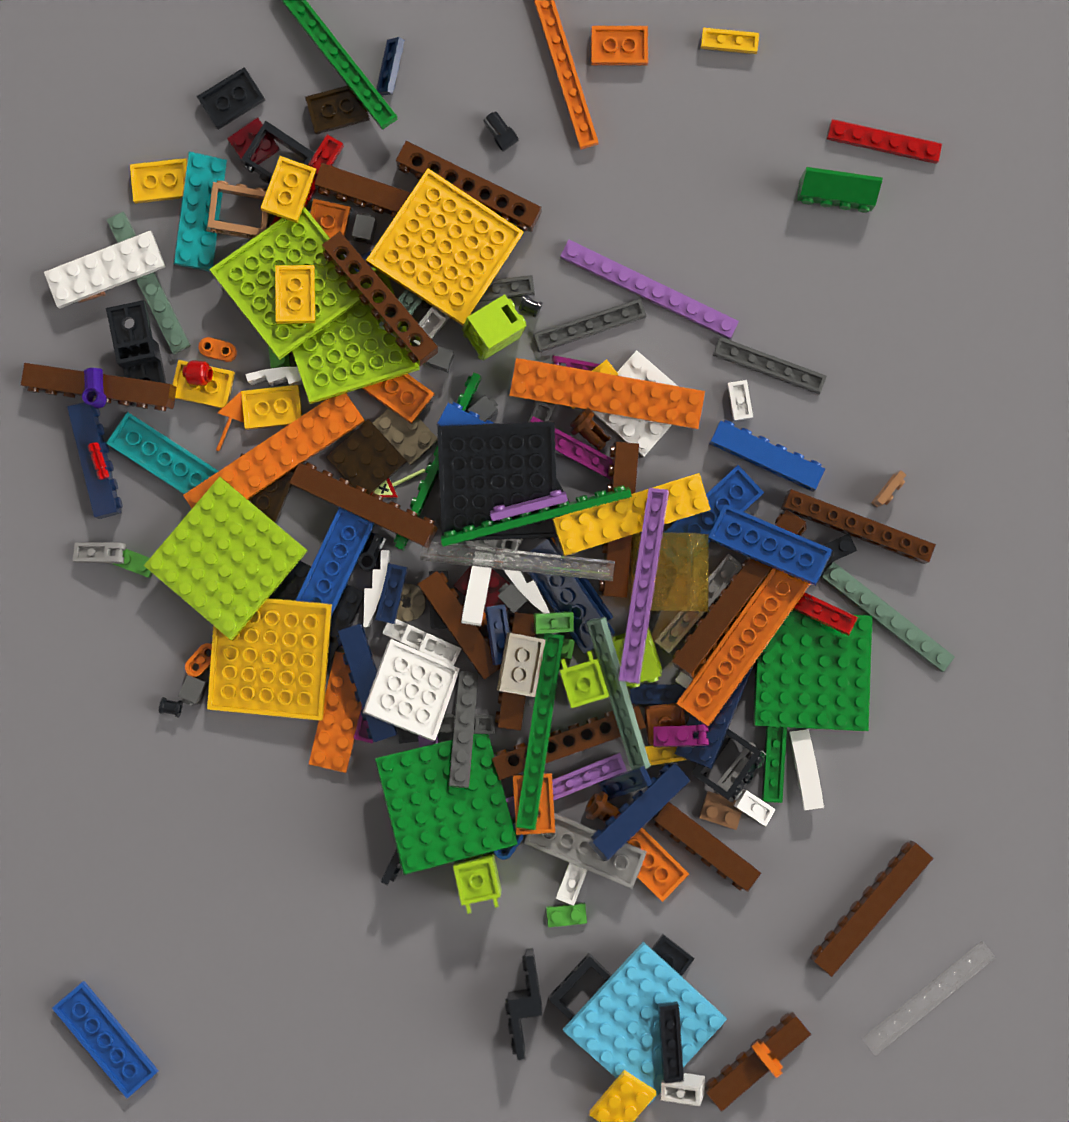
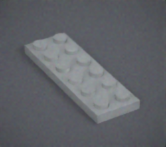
(572, 845)

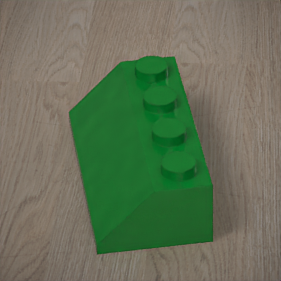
(839, 189)

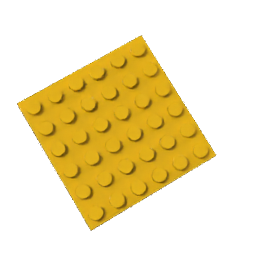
(444, 246)
(273, 662)

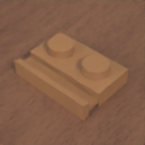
(884, 495)
(720, 811)

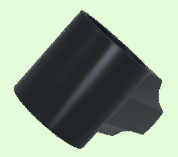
(503, 135)
(372, 550)

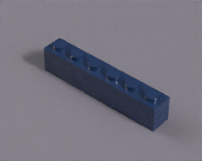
(86, 431)
(363, 673)
(638, 812)

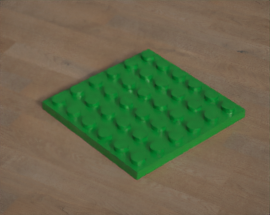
(815, 676)
(443, 822)

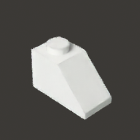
(687, 1092)

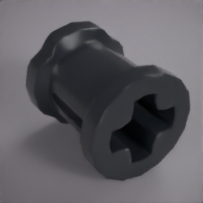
(530, 306)
(170, 707)

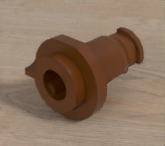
(589, 429)
(600, 808)

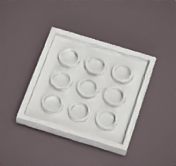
(631, 429)
(411, 690)

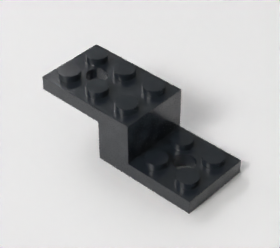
(135, 346)
(523, 1004)

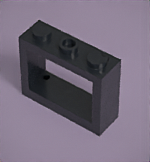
(282, 138)
(745, 775)
(572, 978)

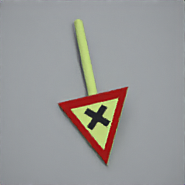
(387, 489)

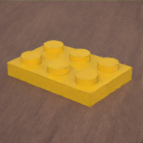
(158, 180)
(288, 189)
(295, 294)
(213, 394)
(271, 406)
(623, 1100)

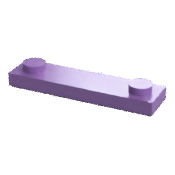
(501, 512)

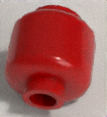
(197, 373)

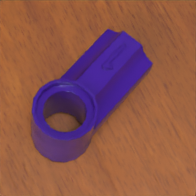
(93, 387)

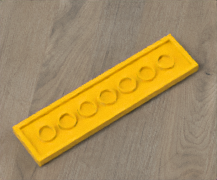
(626, 516)

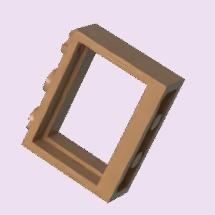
(230, 228)

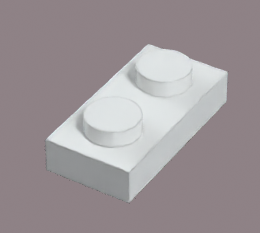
(740, 400)
(754, 807)
(571, 884)

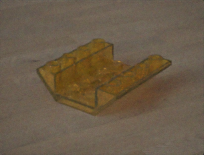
(681, 572)

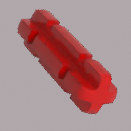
(98, 461)

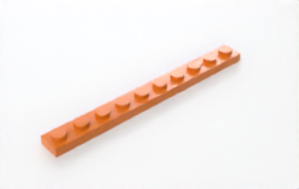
(566, 73)

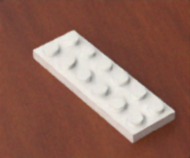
(104, 269)

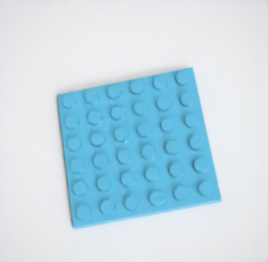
(623, 1020)

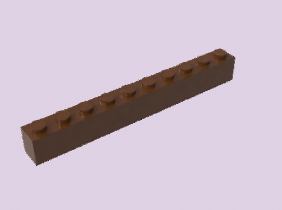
(729, 606)

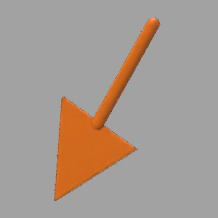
(233, 410)

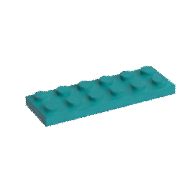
(194, 244)
(159, 454)

